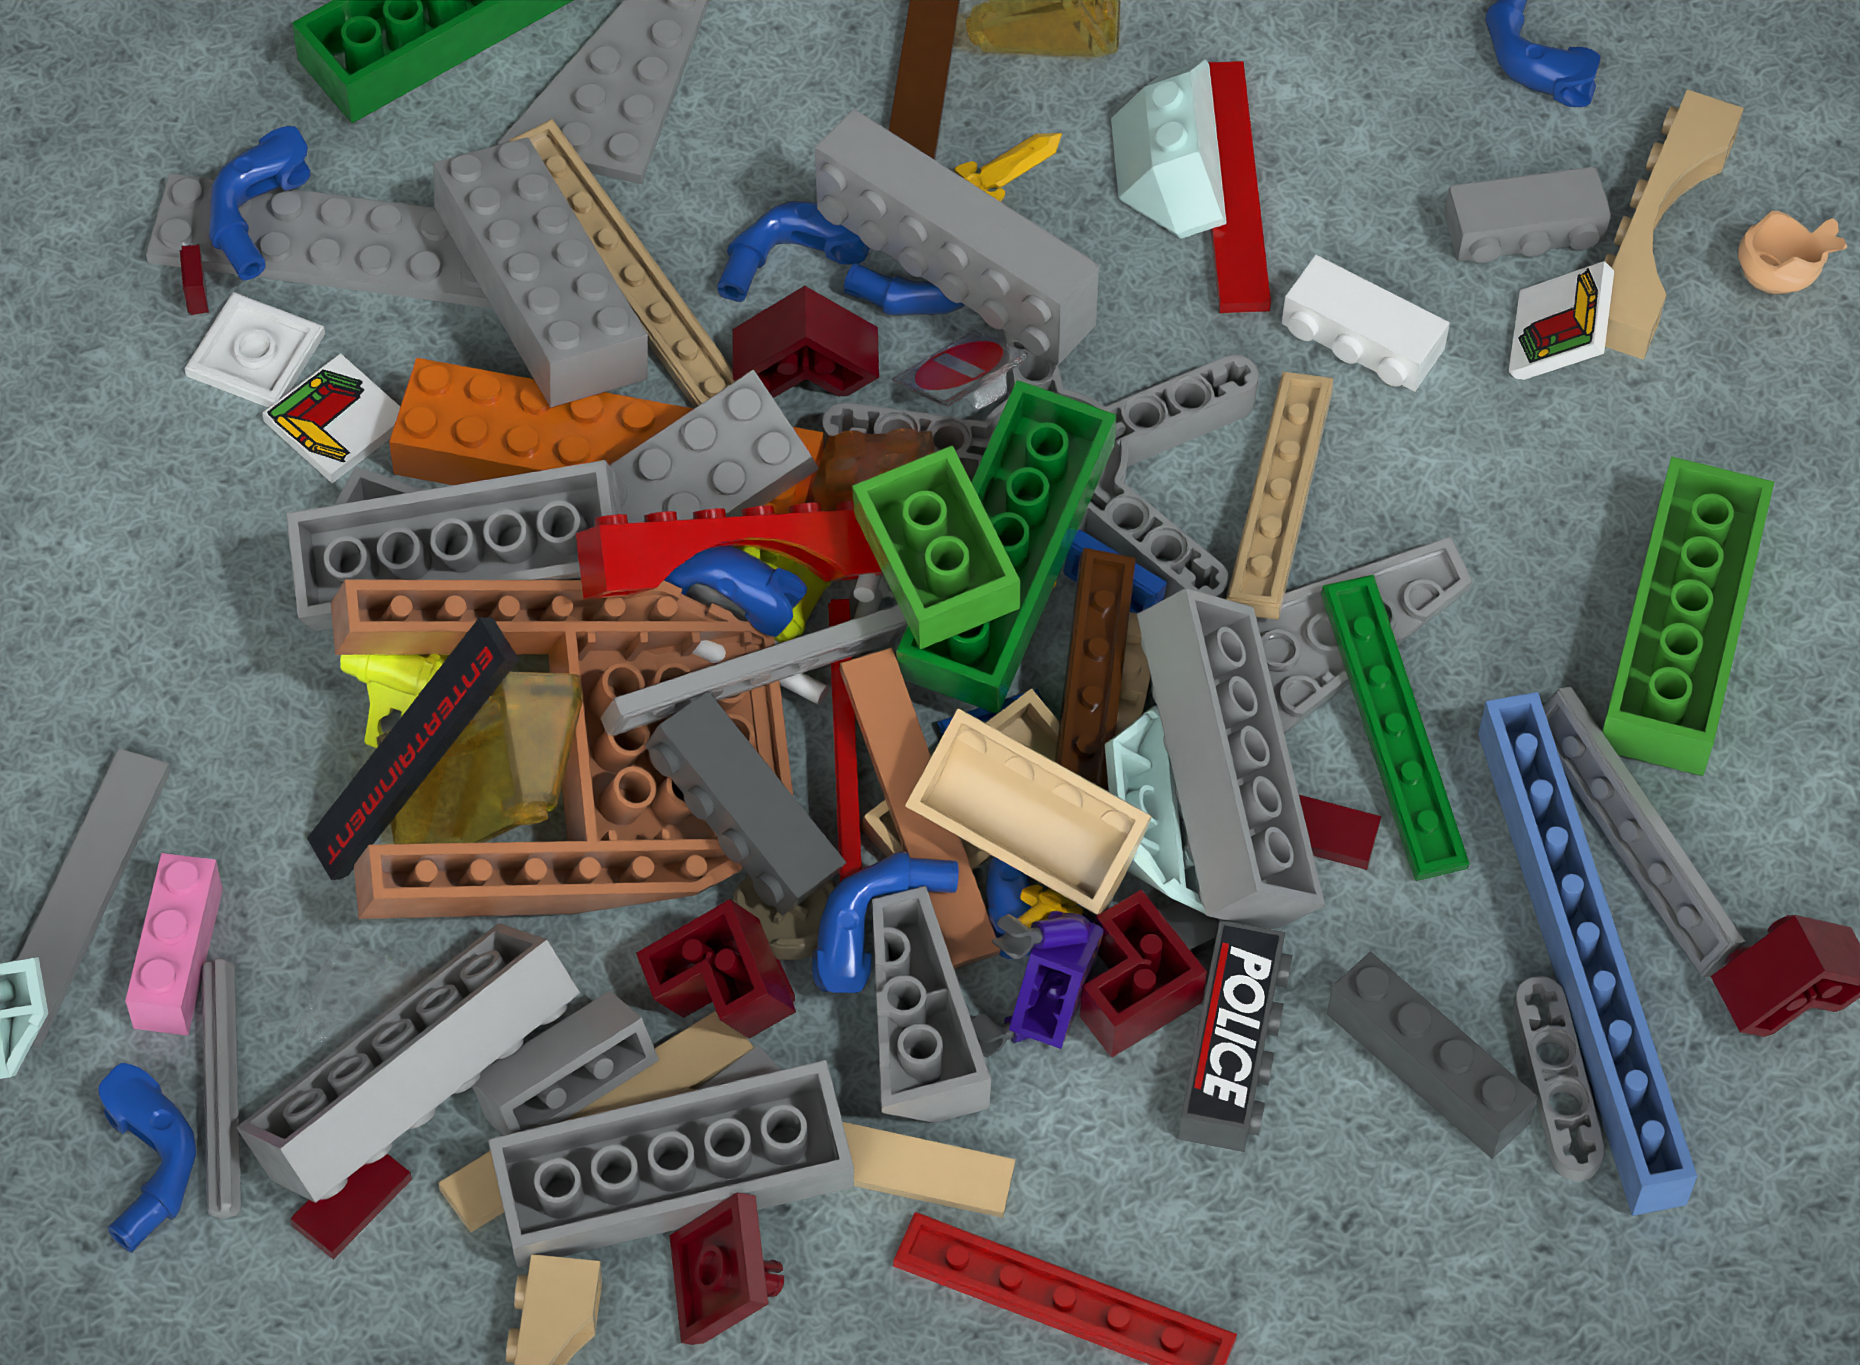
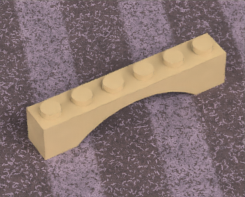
(1694, 150)
(557, 1309)

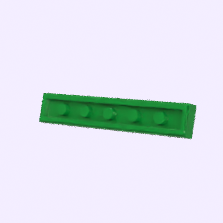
(1394, 728)

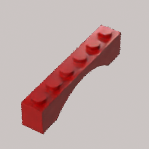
(637, 557)

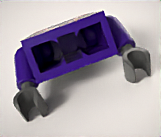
(1052, 981)

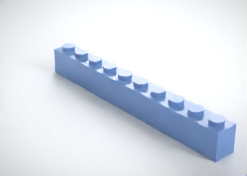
(1587, 955)

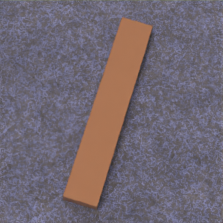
(899, 760)

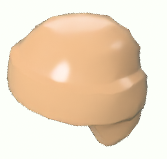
(1784, 255)

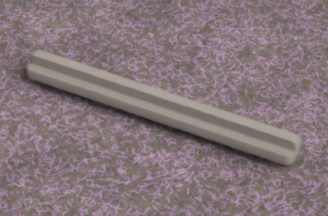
(221, 1089)

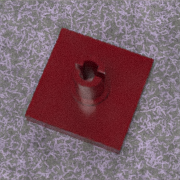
(721, 1269)

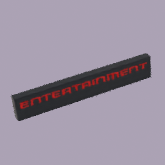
(413, 747)

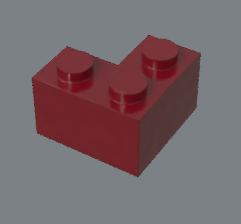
(807, 340)
(720, 961)
(1788, 972)
(1148, 976)

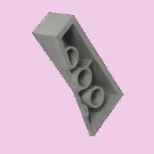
(925, 1033)

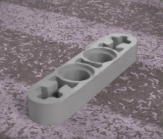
(1564, 1078)

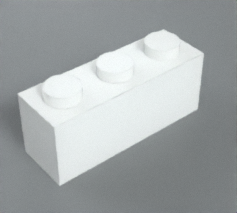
(1364, 323)

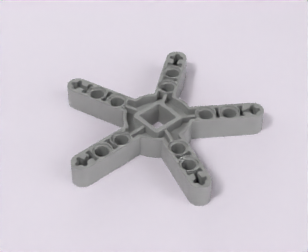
(1216, 392)

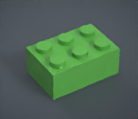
(936, 547)

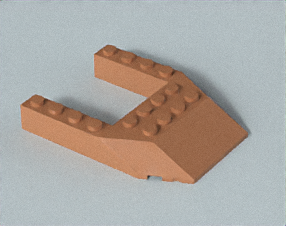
(623, 818)

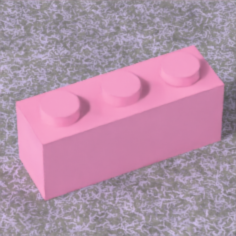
(174, 944)

